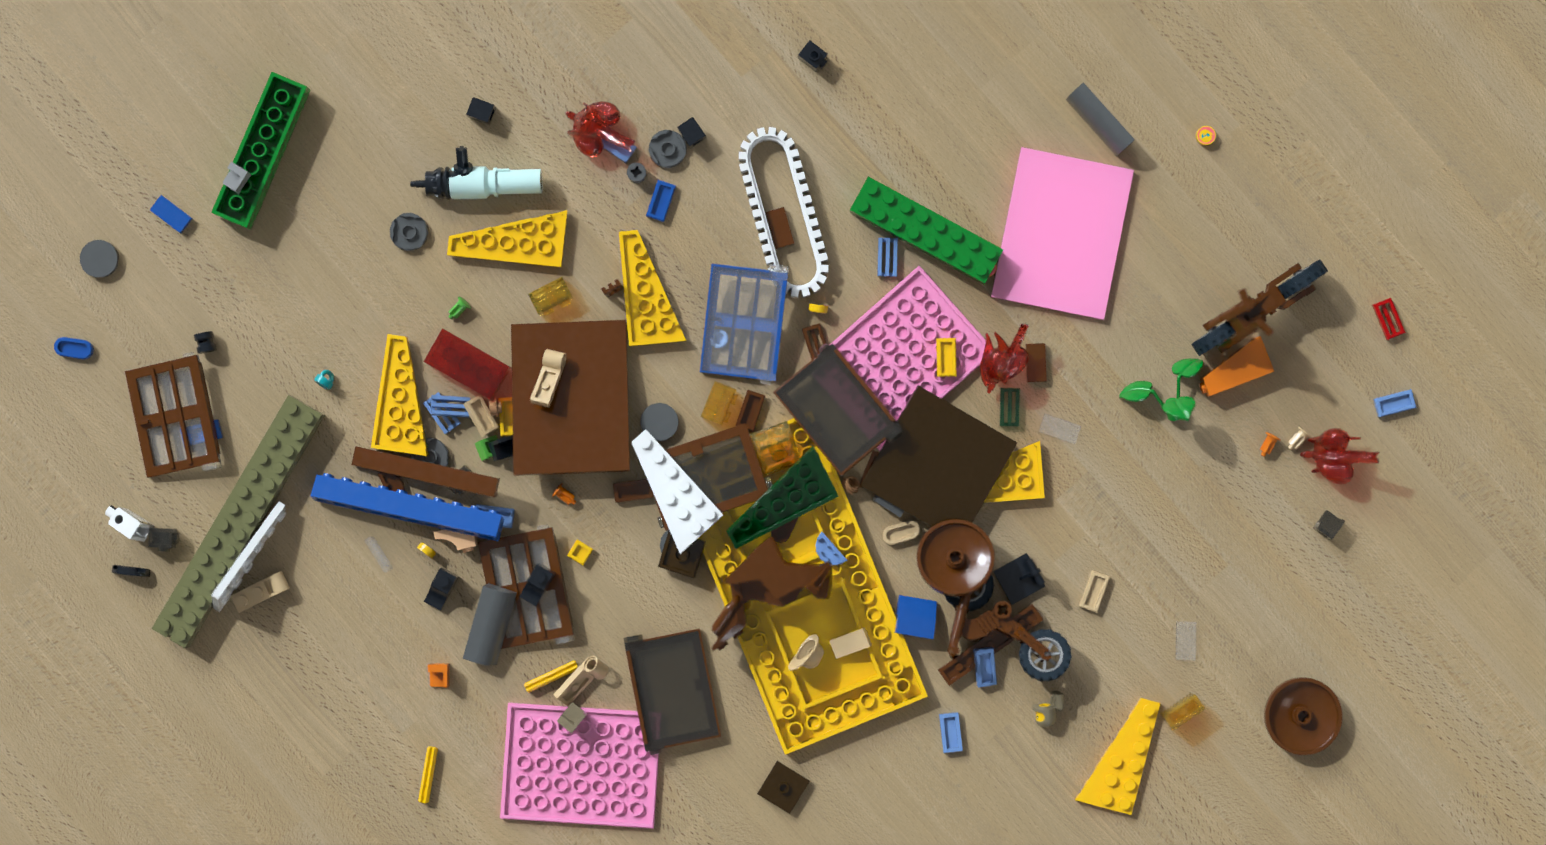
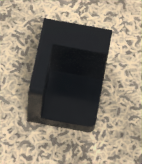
(481, 111)
(691, 132)
(502, 448)

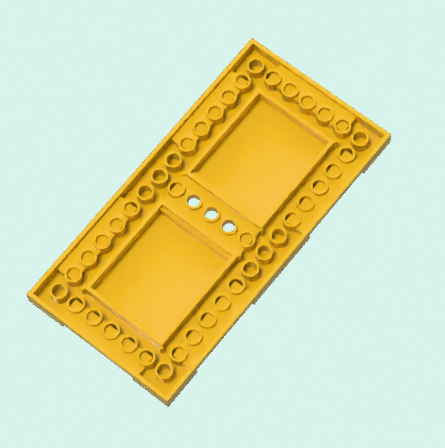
(840, 691)

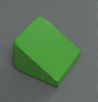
(483, 447)

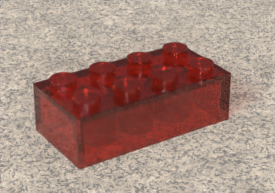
(467, 364)

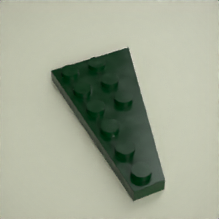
(792, 495)

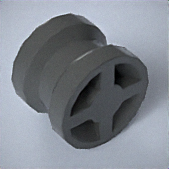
(638, 175)

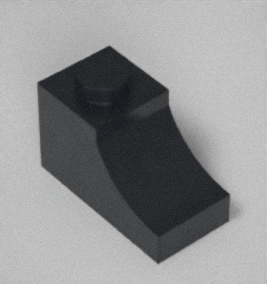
(537, 584)
(441, 588)

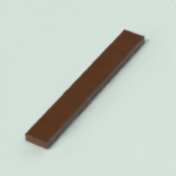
(425, 471)

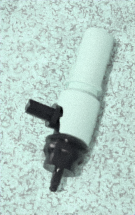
(478, 181)

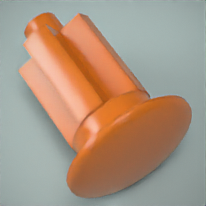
(1268, 444)
(564, 495)

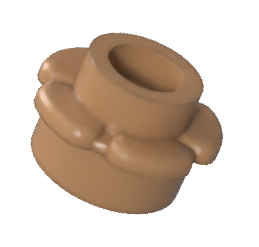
(495, 407)
(851, 484)

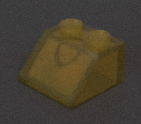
(776, 447)

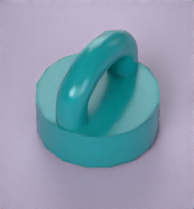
(324, 382)

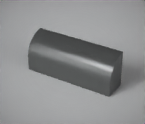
(1100, 119)
(489, 625)

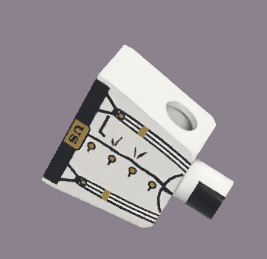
(128, 523)

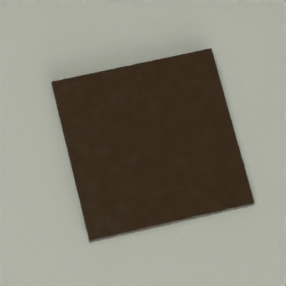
(940, 462)

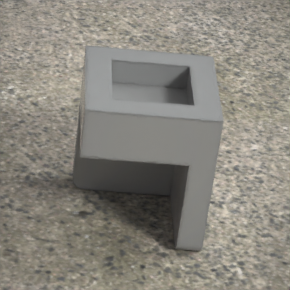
(236, 177)

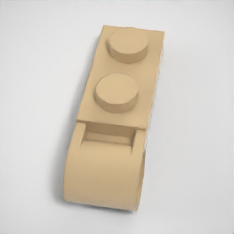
(549, 377)
(260, 591)
(580, 678)

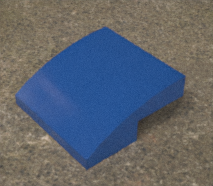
(916, 617)

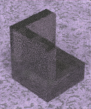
(1328, 525)

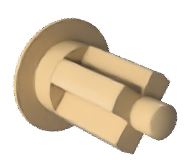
(1298, 439)

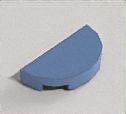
(827, 550)

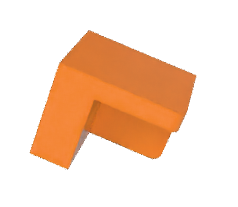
(439, 674)

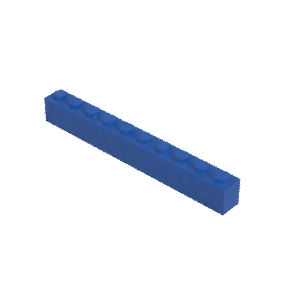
(407, 507)

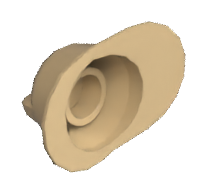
(808, 655)

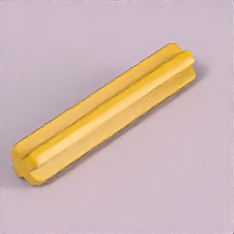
(551, 676)
(428, 772)

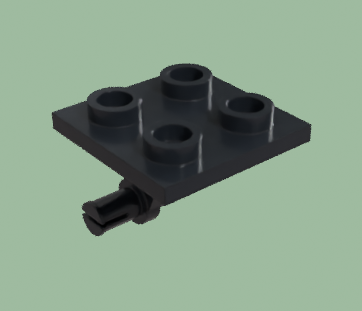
(1020, 578)

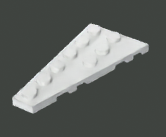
(679, 498)

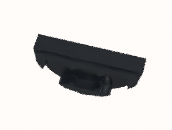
(134, 571)

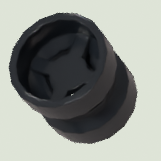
(205, 347)

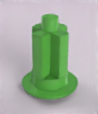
(458, 308)

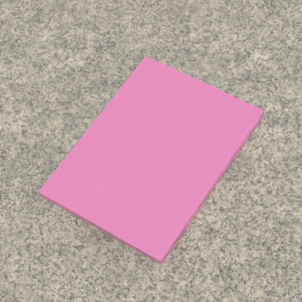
(1062, 233)
(896, 342)
(578, 776)

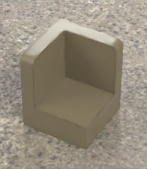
(572, 717)

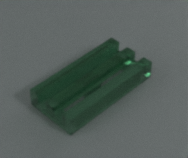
(1009, 414)

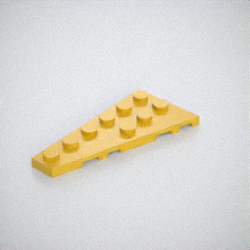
(523, 241)
(646, 303)
(398, 412)
(1020, 476)
(1119, 771)

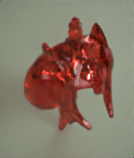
(593, 125)
(1003, 362)
(1333, 459)

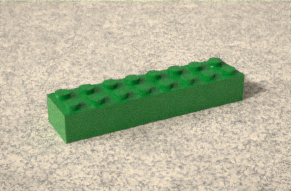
(263, 148)
(926, 230)

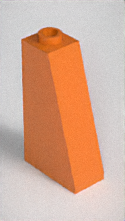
(1242, 366)

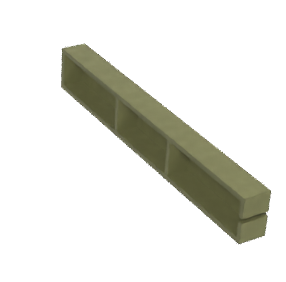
(238, 520)

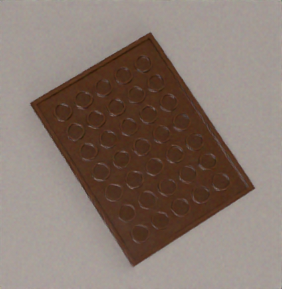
(589, 411)

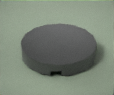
(667, 149)
(409, 231)
(99, 258)
(659, 421)
(437, 453)

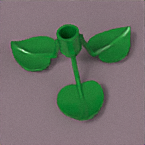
(1177, 407)

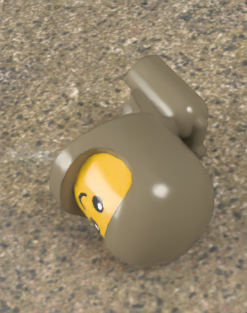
(1046, 712)

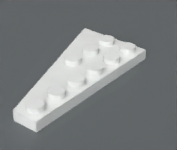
(244, 562)

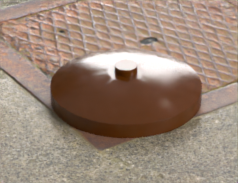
(955, 557)
(1303, 716)

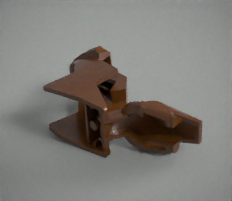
(767, 579)

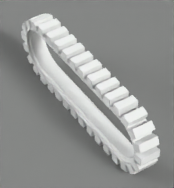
(803, 200)

